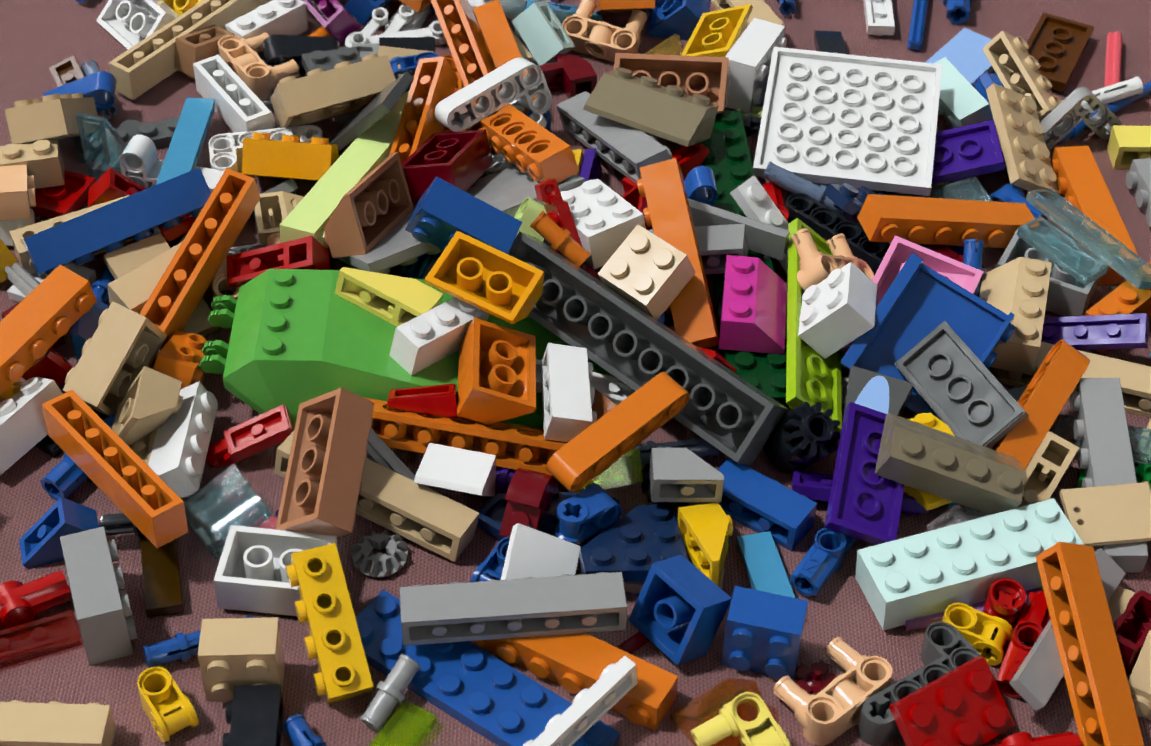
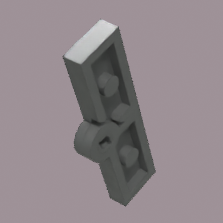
(159, 132)

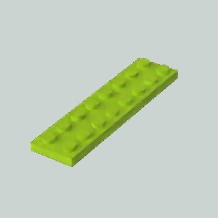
(807, 372)

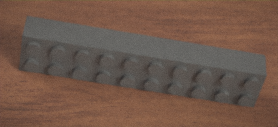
(639, 347)

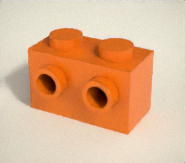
(182, 358)

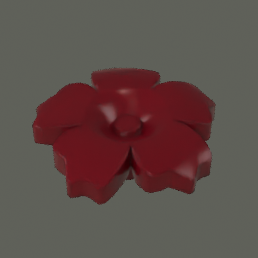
(814, 678)

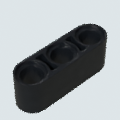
(282, 48)

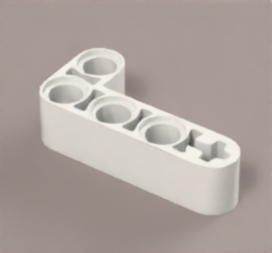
(458, 109)
(227, 148)
(142, 165)

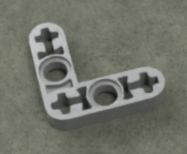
(1074, 112)

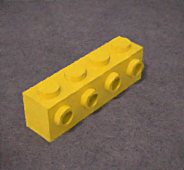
(330, 623)

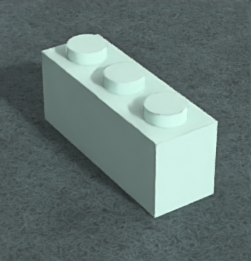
(959, 100)

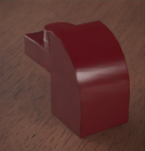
(569, 74)
(527, 499)

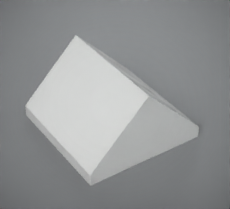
(458, 470)

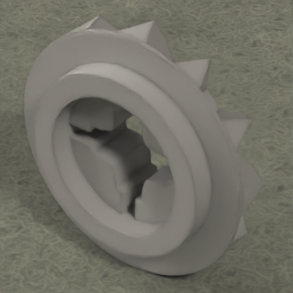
(379, 564)

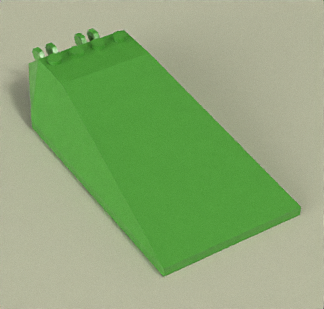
(304, 340)

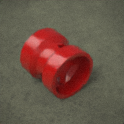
(1005, 600)

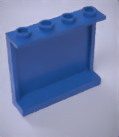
(913, 309)

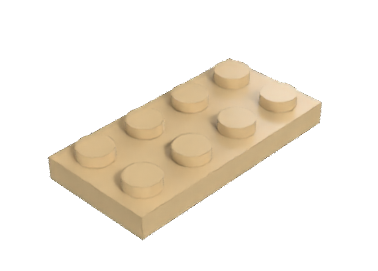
(1021, 139)

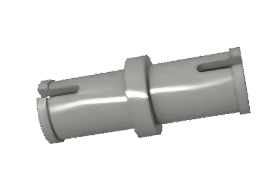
(390, 692)

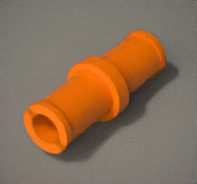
(560, 239)

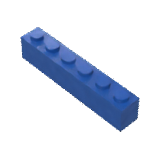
(118, 222)

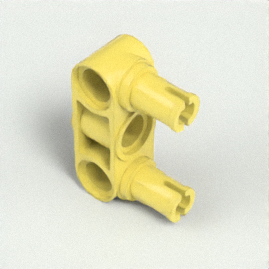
(759, 732)

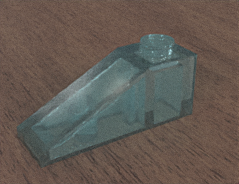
(100, 144)

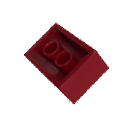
(450, 156)

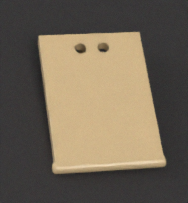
(1109, 513)

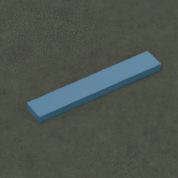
(187, 138)

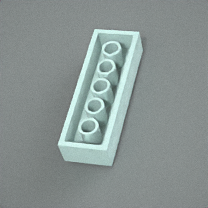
(959, 561)

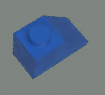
(42, 541)

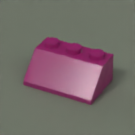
(752, 307)

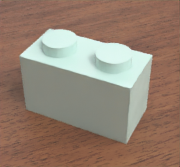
(542, 33)

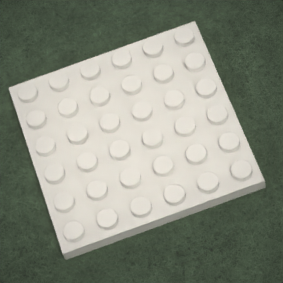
(850, 120)

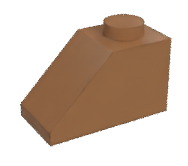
(197, 47)

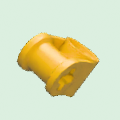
(978, 630)
(168, 708)

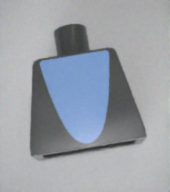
(878, 391)

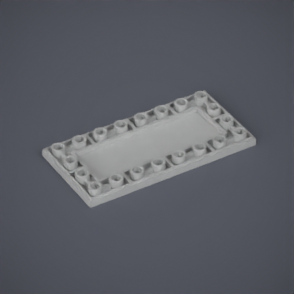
(501, 190)

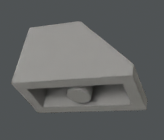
(683, 477)

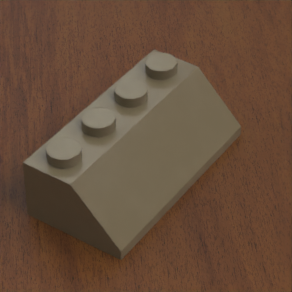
(653, 107)
(949, 466)

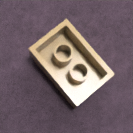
(47, 117)
(114, 358)

